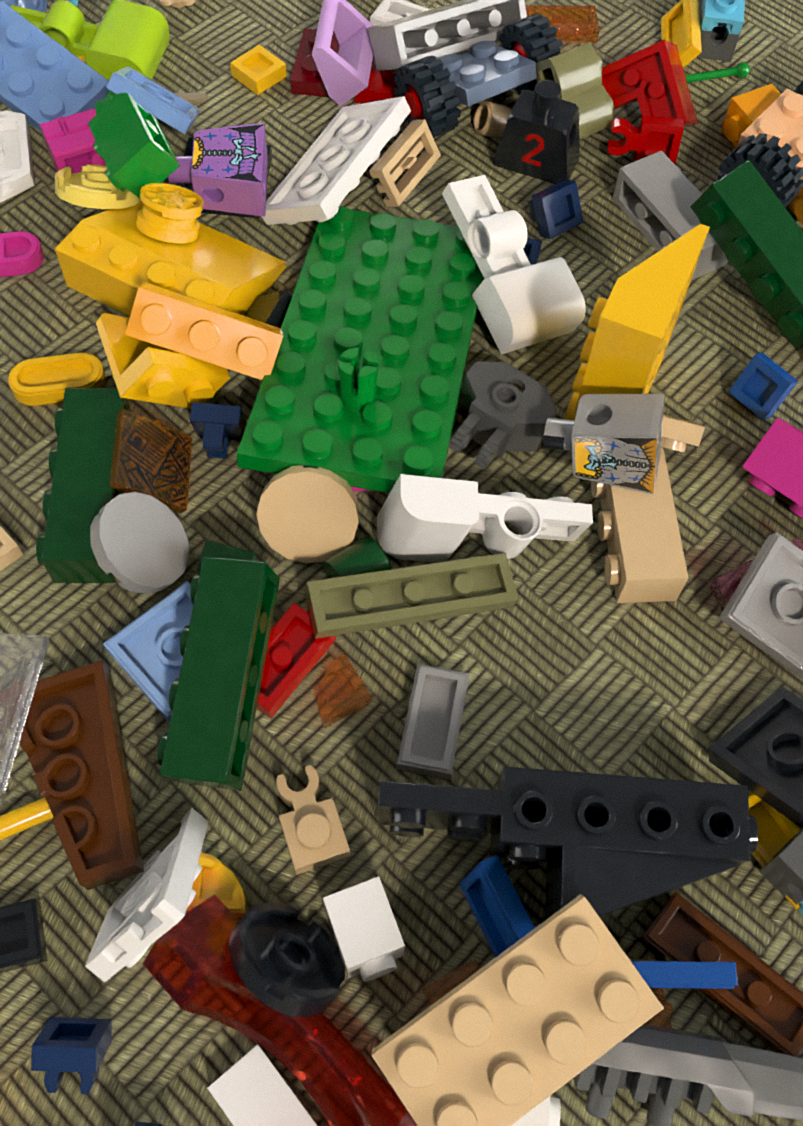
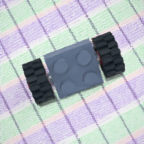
(468, 78)

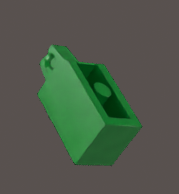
(131, 143)

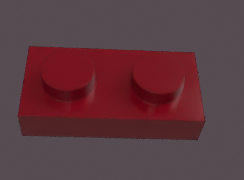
(305, 74)

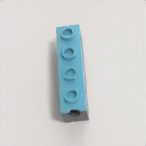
(720, 27)

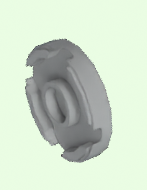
(139, 542)

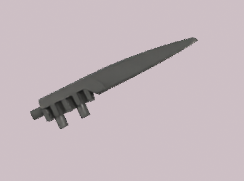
(693, 1068)

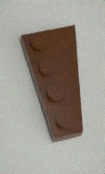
(83, 773)

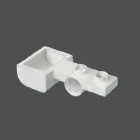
(515, 299)
(433, 515)

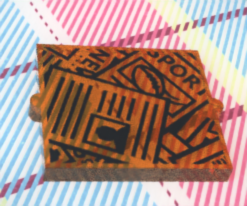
(151, 460)

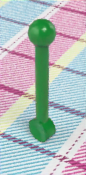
(741, 71)

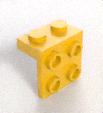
(156, 373)

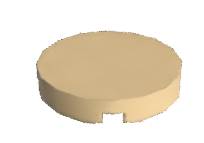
(308, 514)

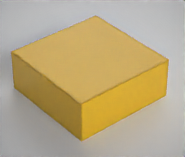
(258, 69)

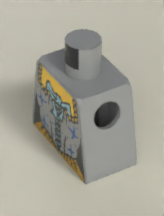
(612, 439)

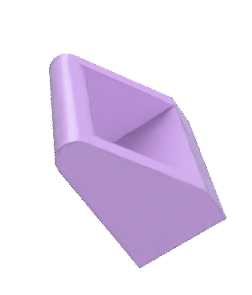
(350, 69)

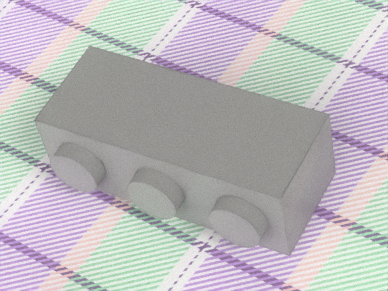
(659, 202)

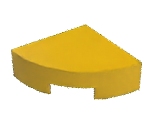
(219, 881)

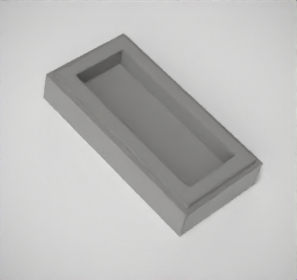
(433, 722)

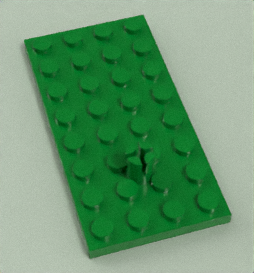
(369, 353)

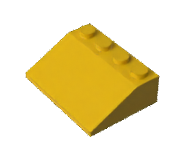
(112, 258)
(637, 322)

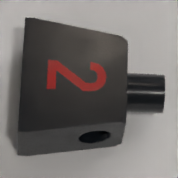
(541, 135)

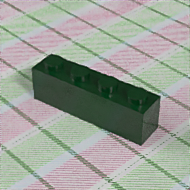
(759, 243)
(79, 483)
(219, 674)

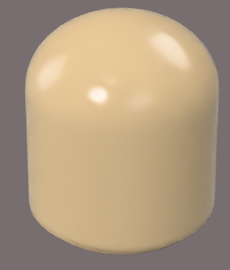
(491, 119)

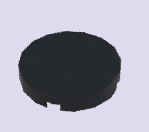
(286, 960)

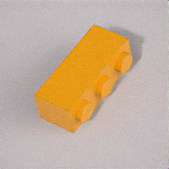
(203, 331)

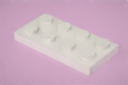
(335, 162)

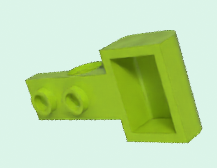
(126, 36)

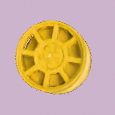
(168, 214)

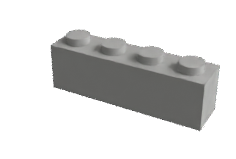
(442, 30)

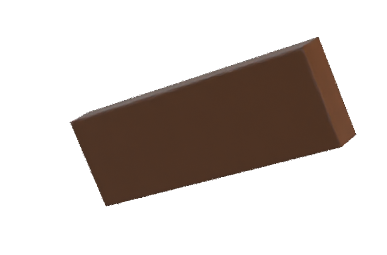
(761, 1000)

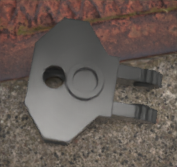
(500, 414)

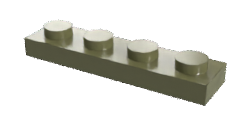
(410, 595)

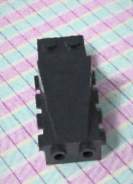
(597, 832)

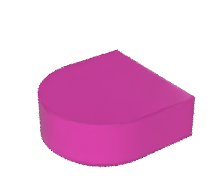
(19, 253)

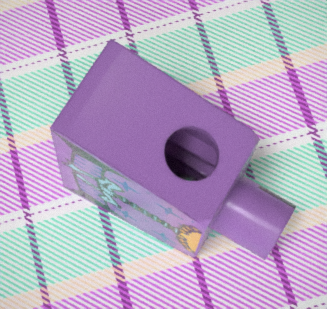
(228, 169)

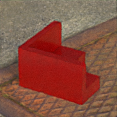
(655, 80)

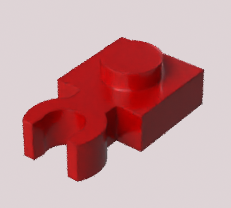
(649, 138)

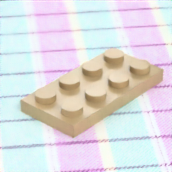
(519, 1025)

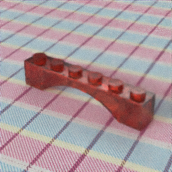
(199, 976)

